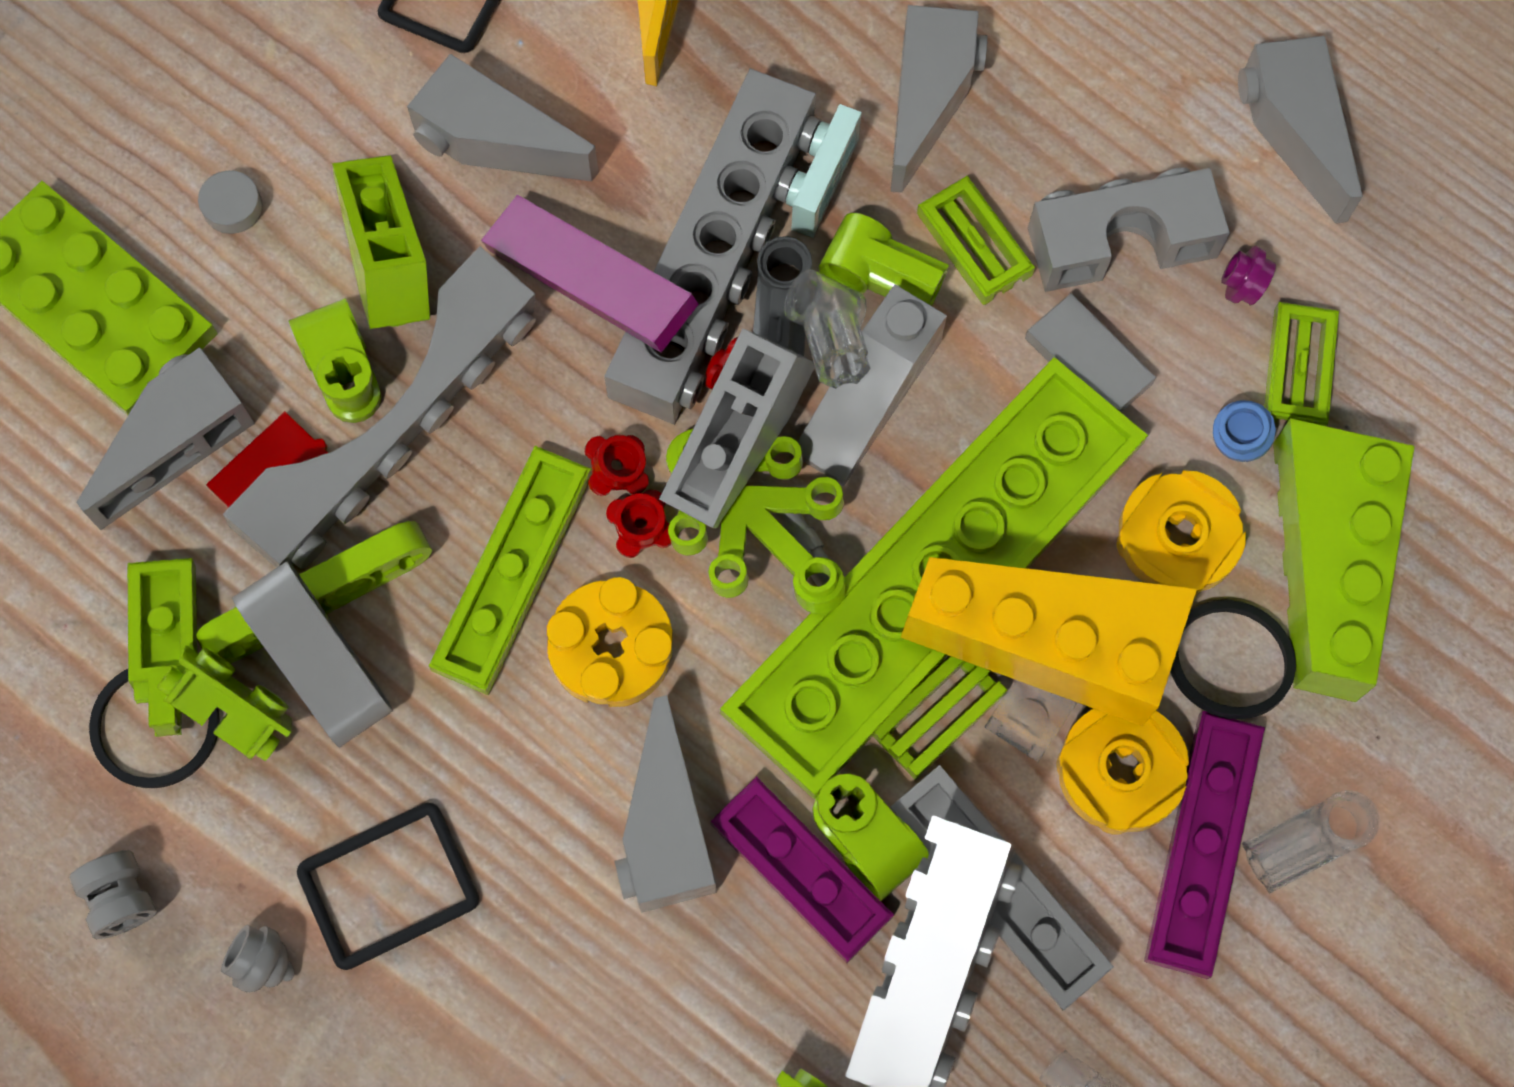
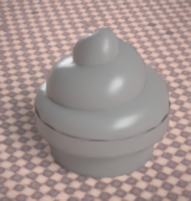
(257, 959)

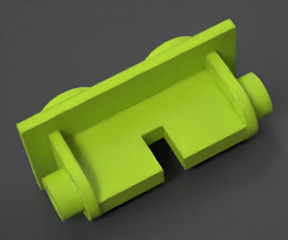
(209, 685)

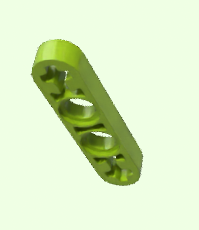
(332, 584)

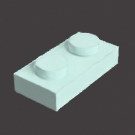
(831, 150)

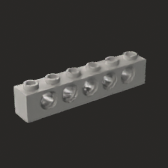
(761, 112)

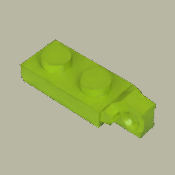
(159, 627)

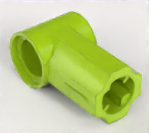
(868, 258)

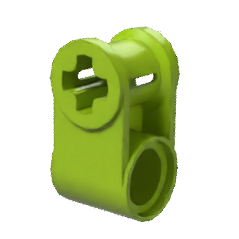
(338, 356)
(875, 846)

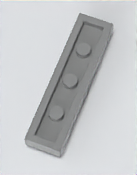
(1034, 921)

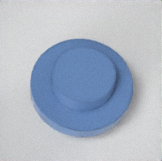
(1244, 431)

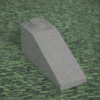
(934, 80)
(1302, 118)
(492, 128)
(850, 418)
(737, 426)
(169, 430)
(663, 830)

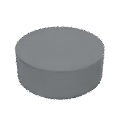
(230, 202)

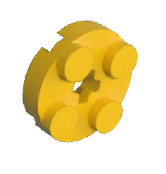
(1177, 497)
(615, 607)
(1116, 804)

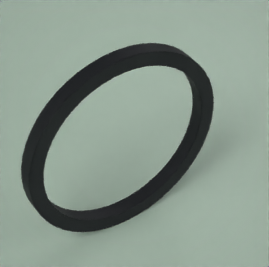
(1276, 631)
(155, 782)

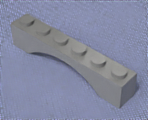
(299, 502)

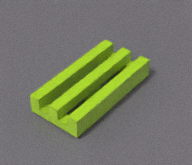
(1001, 280)
(1325, 365)
(975, 676)

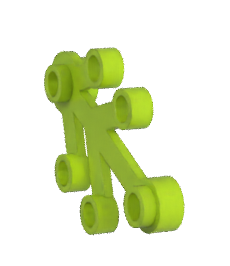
(753, 512)

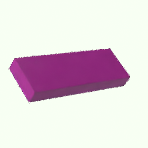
(801, 870)

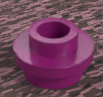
(1248, 276)

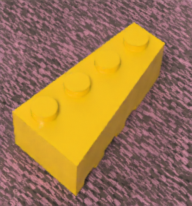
(1056, 631)

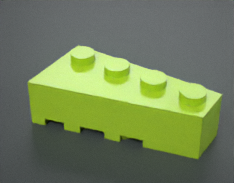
(1341, 538)

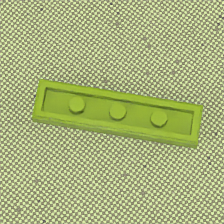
(510, 570)

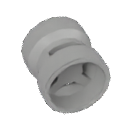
(112, 894)

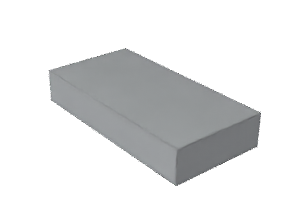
(1090, 352)

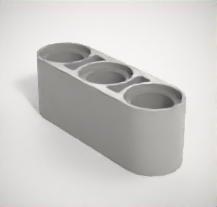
(312, 654)

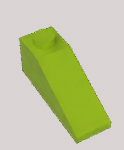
(382, 242)

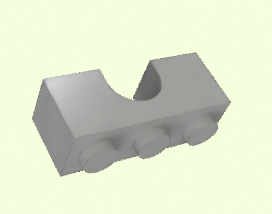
(1173, 212)

